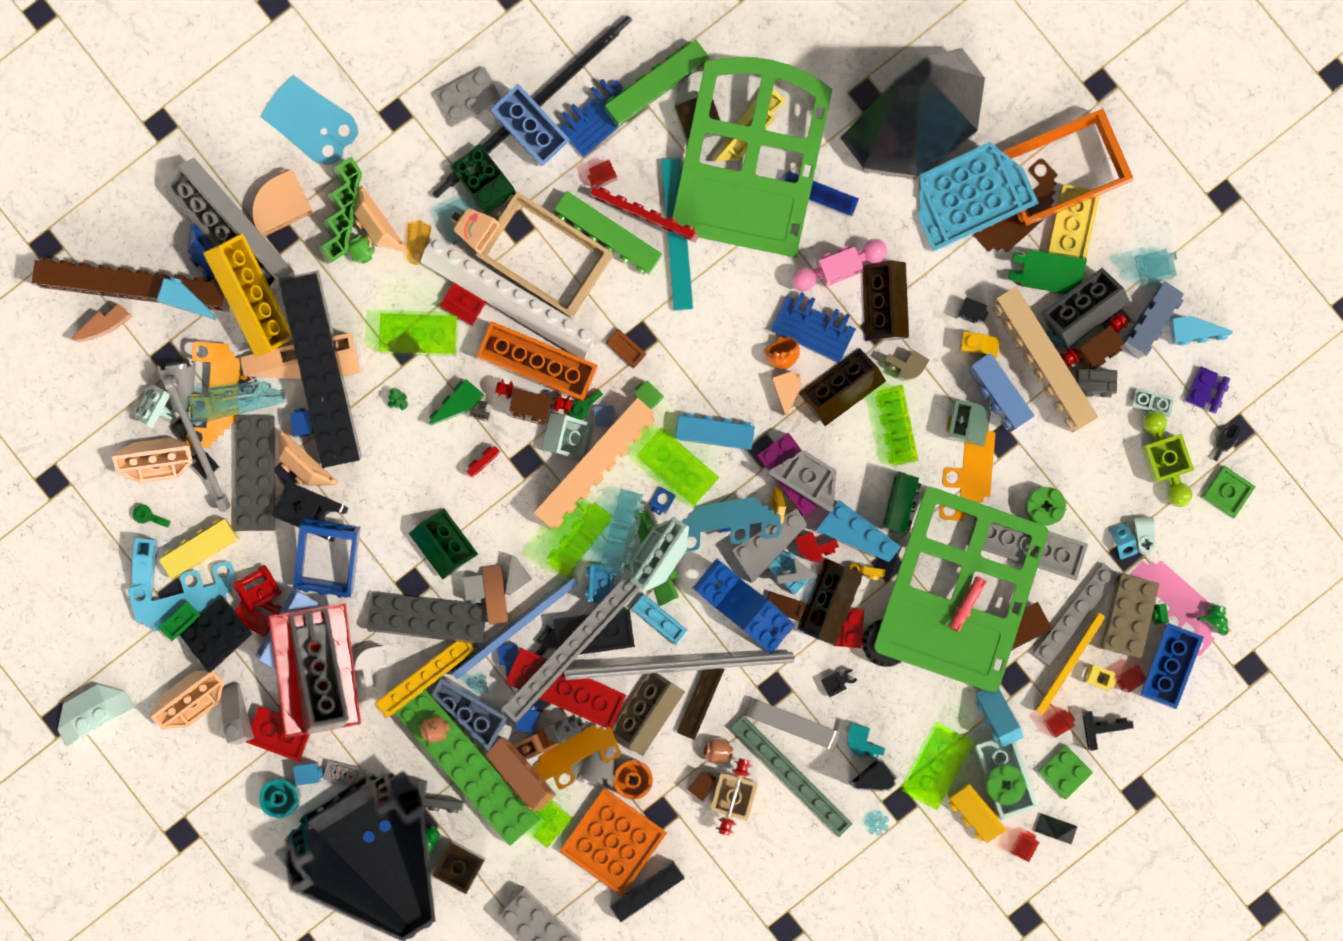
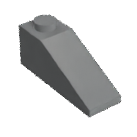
(234, 716)

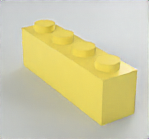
(198, 549)

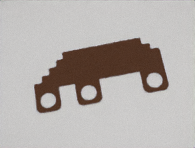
(1011, 231)

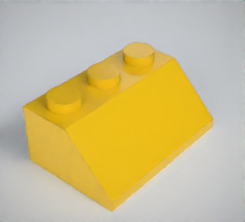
(976, 813)

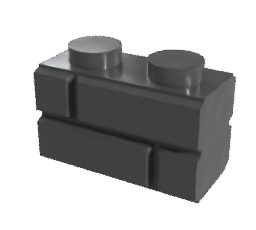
(1097, 382)

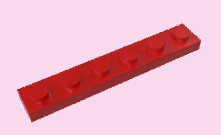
(638, 211)

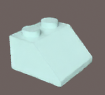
(567, 436)

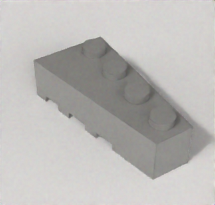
(759, 553)

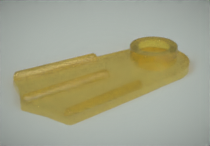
(417, 240)

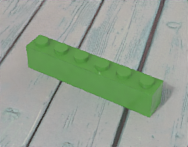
(656, 83)
(608, 233)

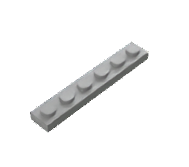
(1075, 614)

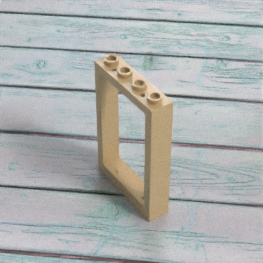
(588, 283)

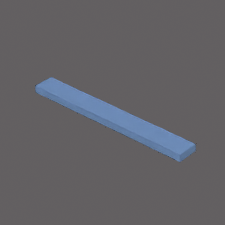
(514, 627)

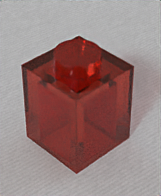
(602, 174)
(1130, 678)
(1059, 723)
(1025, 845)

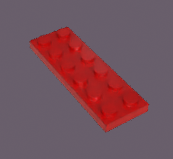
(579, 696)

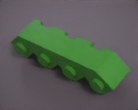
(344, 201)

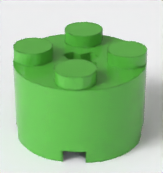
(1052, 498)
(1016, 784)

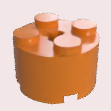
(644, 780)

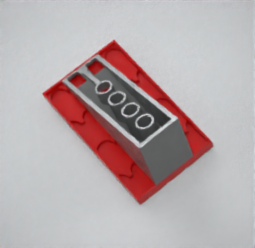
(316, 672)

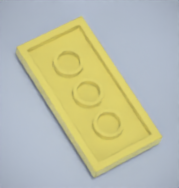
(1074, 225)

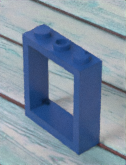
(328, 529)

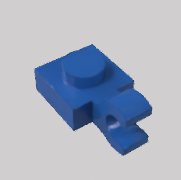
(507, 656)

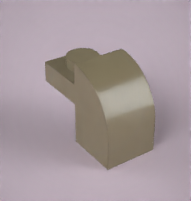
(910, 369)

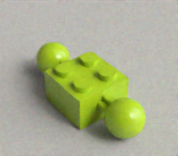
(1167, 458)

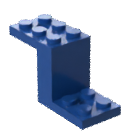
(743, 606)

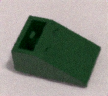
(483, 179)

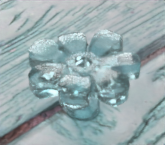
(478, 684)
(873, 820)

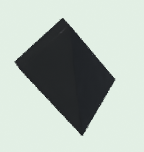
(1056, 828)

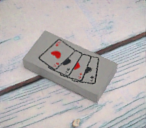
(342, 773)

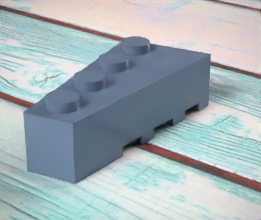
(1151, 321)

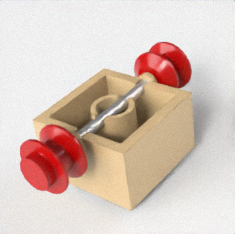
(734, 796)

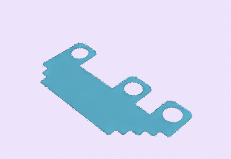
(733, 514)
(157, 612)

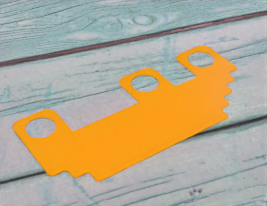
(223, 372)
(975, 475)
(559, 759)

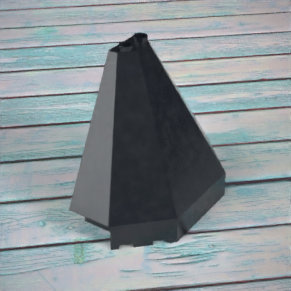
(919, 117)
(372, 882)

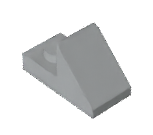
(801, 573)

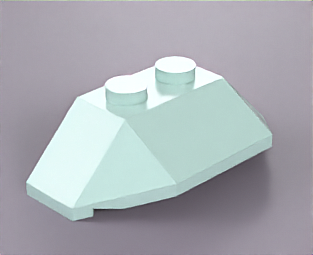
(659, 554)
(92, 711)

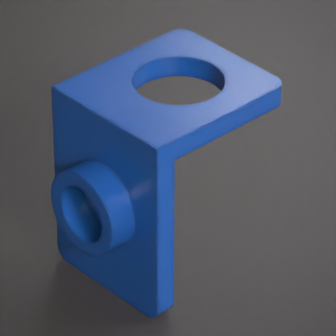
(659, 508)

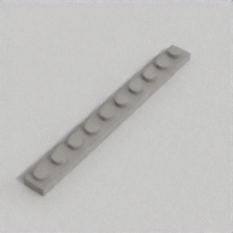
(571, 648)

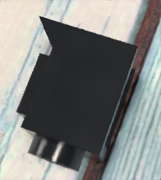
(973, 311)

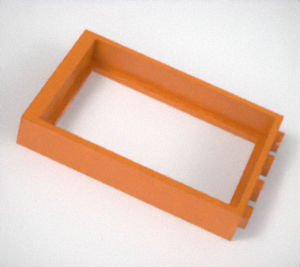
(1113, 148)

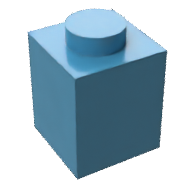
(308, 773)

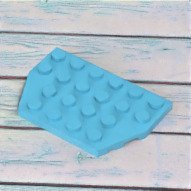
(971, 195)

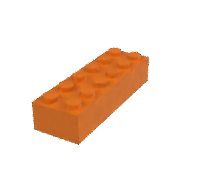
(537, 361)

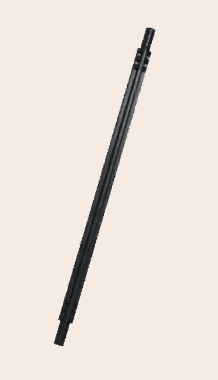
(548, 92)

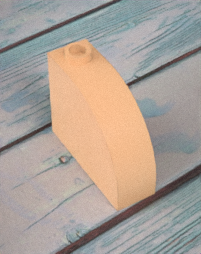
(280, 203)

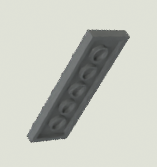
(255, 473)
(427, 618)

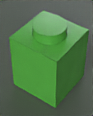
(648, 394)

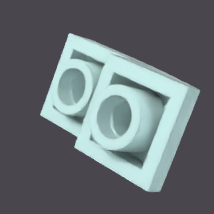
(1150, 401)

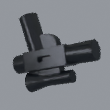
(549, 639)

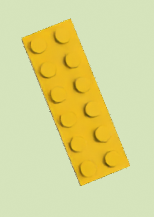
(248, 295)

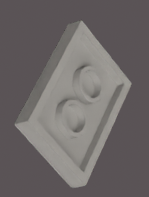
(468, 96)

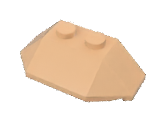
(375, 223)
(153, 460)
(301, 463)
(188, 700)

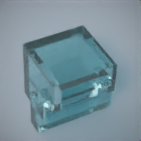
(1156, 267)

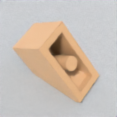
(787, 388)

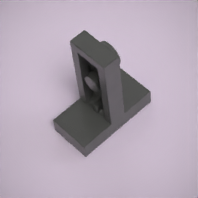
(435, 804)

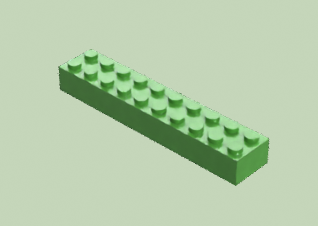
(470, 770)

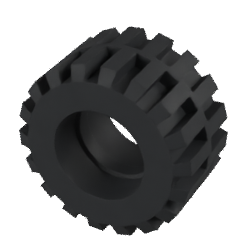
(868, 642)

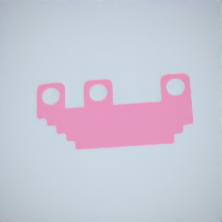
(1183, 600)

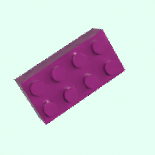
(777, 454)

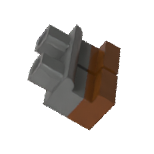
(560, 731)

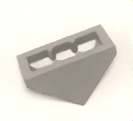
(517, 576)

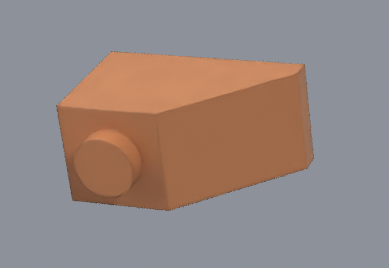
(531, 747)

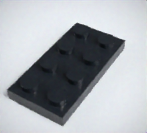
(614, 636)

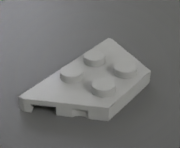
(809, 478)

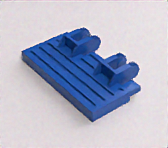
(596, 126)
(812, 331)

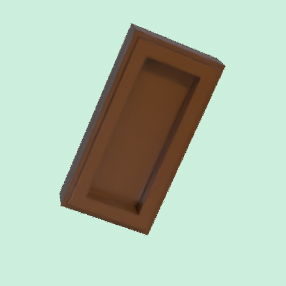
(788, 606)

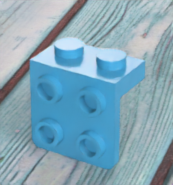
(599, 585)

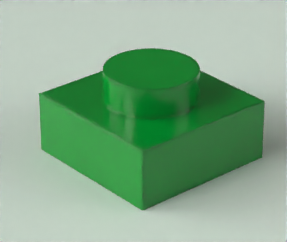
(1160, 614)

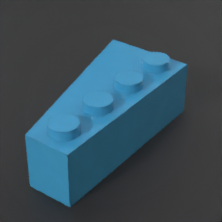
(857, 533)

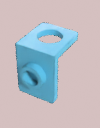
(1123, 538)

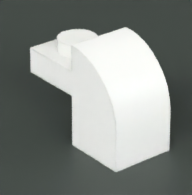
(367, 661)

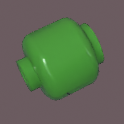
(361, 249)

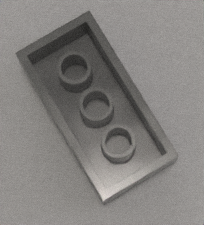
(1085, 307)

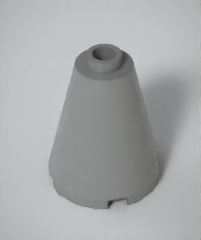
(186, 376)
(596, 771)

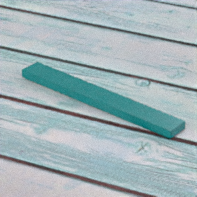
(677, 245)

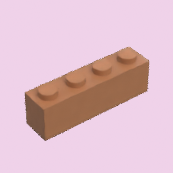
(520, 775)

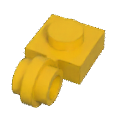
(873, 573)

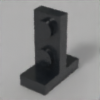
(1101, 727)

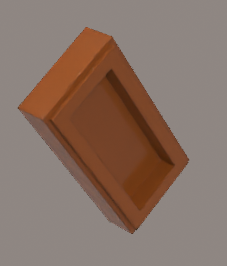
(626, 348)

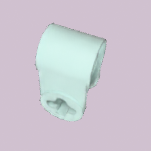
(1144, 530)

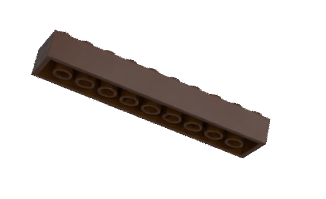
(120, 282)

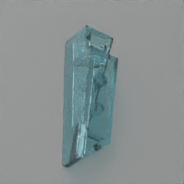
(233, 400)

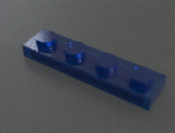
(828, 196)

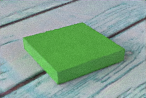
(1228, 491)

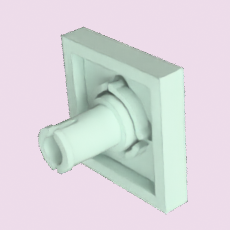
(153, 406)

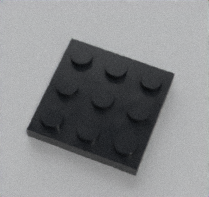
(216, 634)

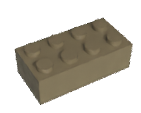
(1130, 616)

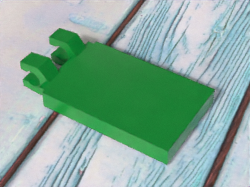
(1048, 270)

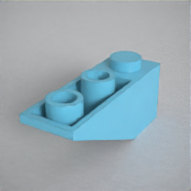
(1192, 328)
(143, 564)

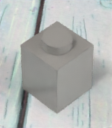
(474, 589)

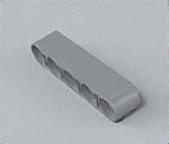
(793, 724)

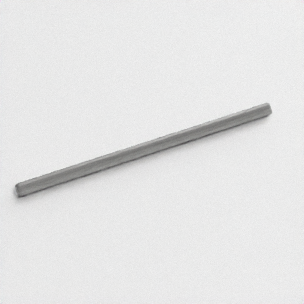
(679, 665)

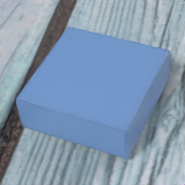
(603, 415)

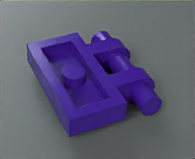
(1202, 387)

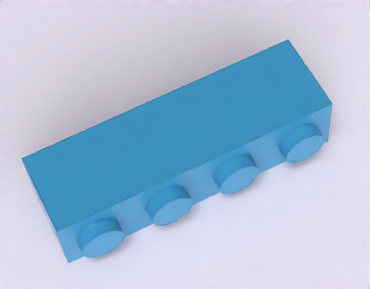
(716, 433)

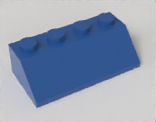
(1171, 666)

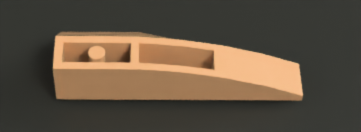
(284, 364)

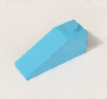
(180, 297)

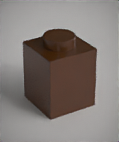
(702, 785)

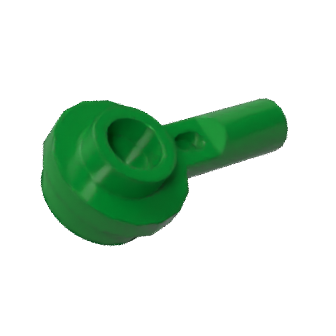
(580, 409)
(144, 514)

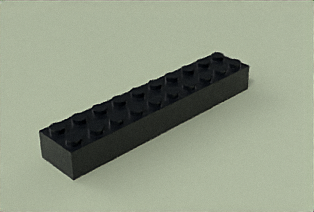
(320, 368)

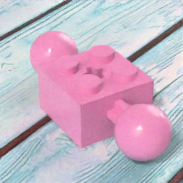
(840, 265)

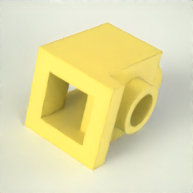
(1093, 673)

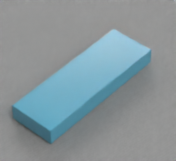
(659, 619)

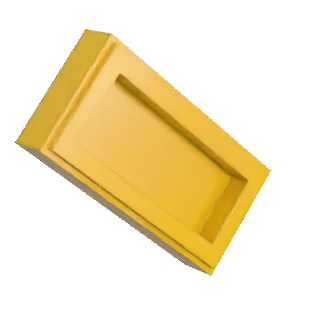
(777, 502)

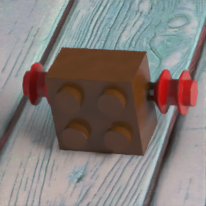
(1097, 349)
(531, 405)

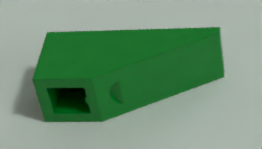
(462, 401)

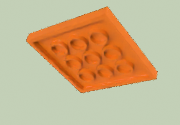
(613, 841)

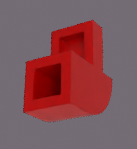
(811, 551)

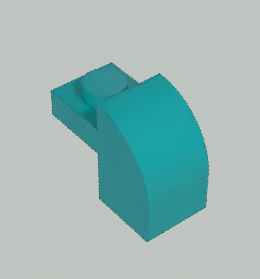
(857, 742)

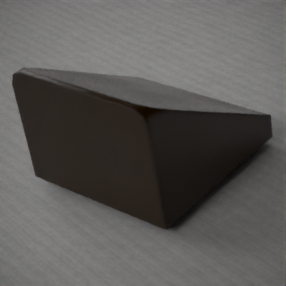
(180, 429)

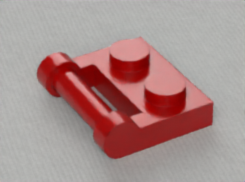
(259, 594)
(256, 620)

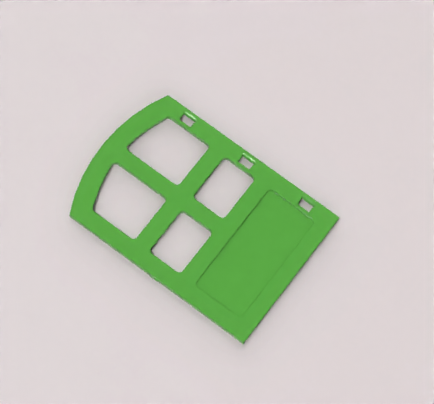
(740, 204)

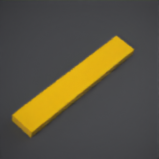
(1069, 663)
(423, 678)

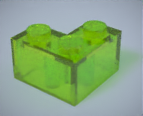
(555, 822)

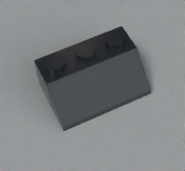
(875, 777)

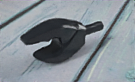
(1225, 443)

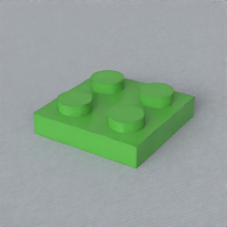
(1065, 772)

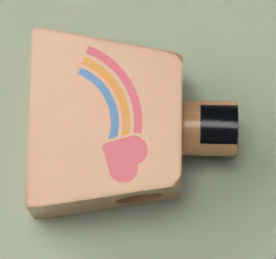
(475, 228)

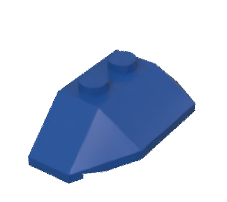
(196, 247)

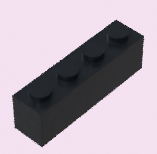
(647, 891)

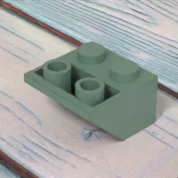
(969, 423)

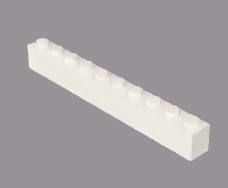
(508, 298)

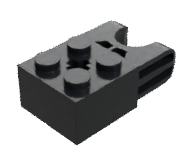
(314, 506)

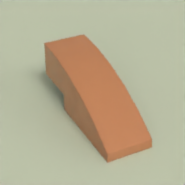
(102, 324)
(495, 595)

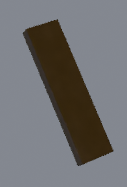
(700, 702)

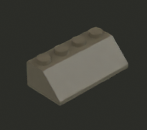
(646, 712)

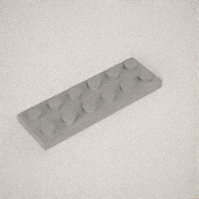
(1060, 554)

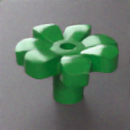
(397, 399)

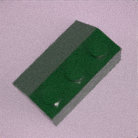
(901, 503)
(443, 543)

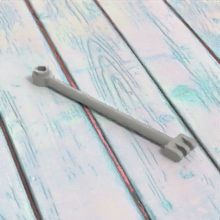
(171, 383)

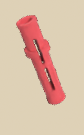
(965, 607)

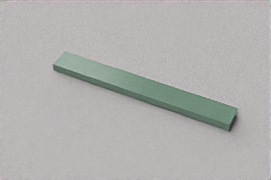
(791, 776)

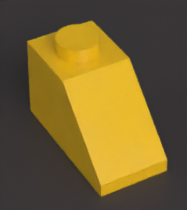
(978, 344)

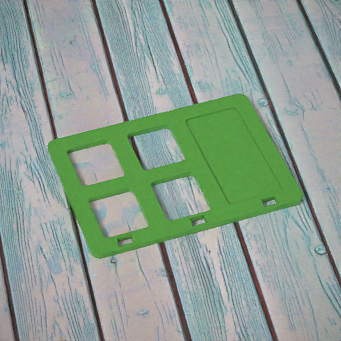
(918, 621)

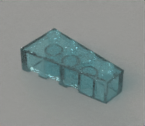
(621, 533)

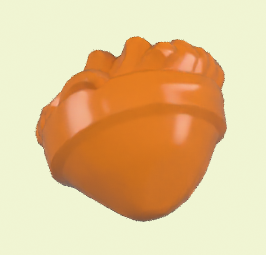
(782, 353)

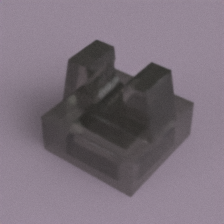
(480, 413)

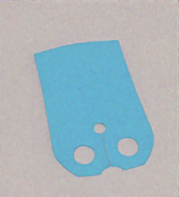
(300, 116)

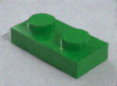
(179, 621)

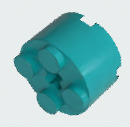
(268, 798)

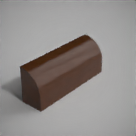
(1032, 625)

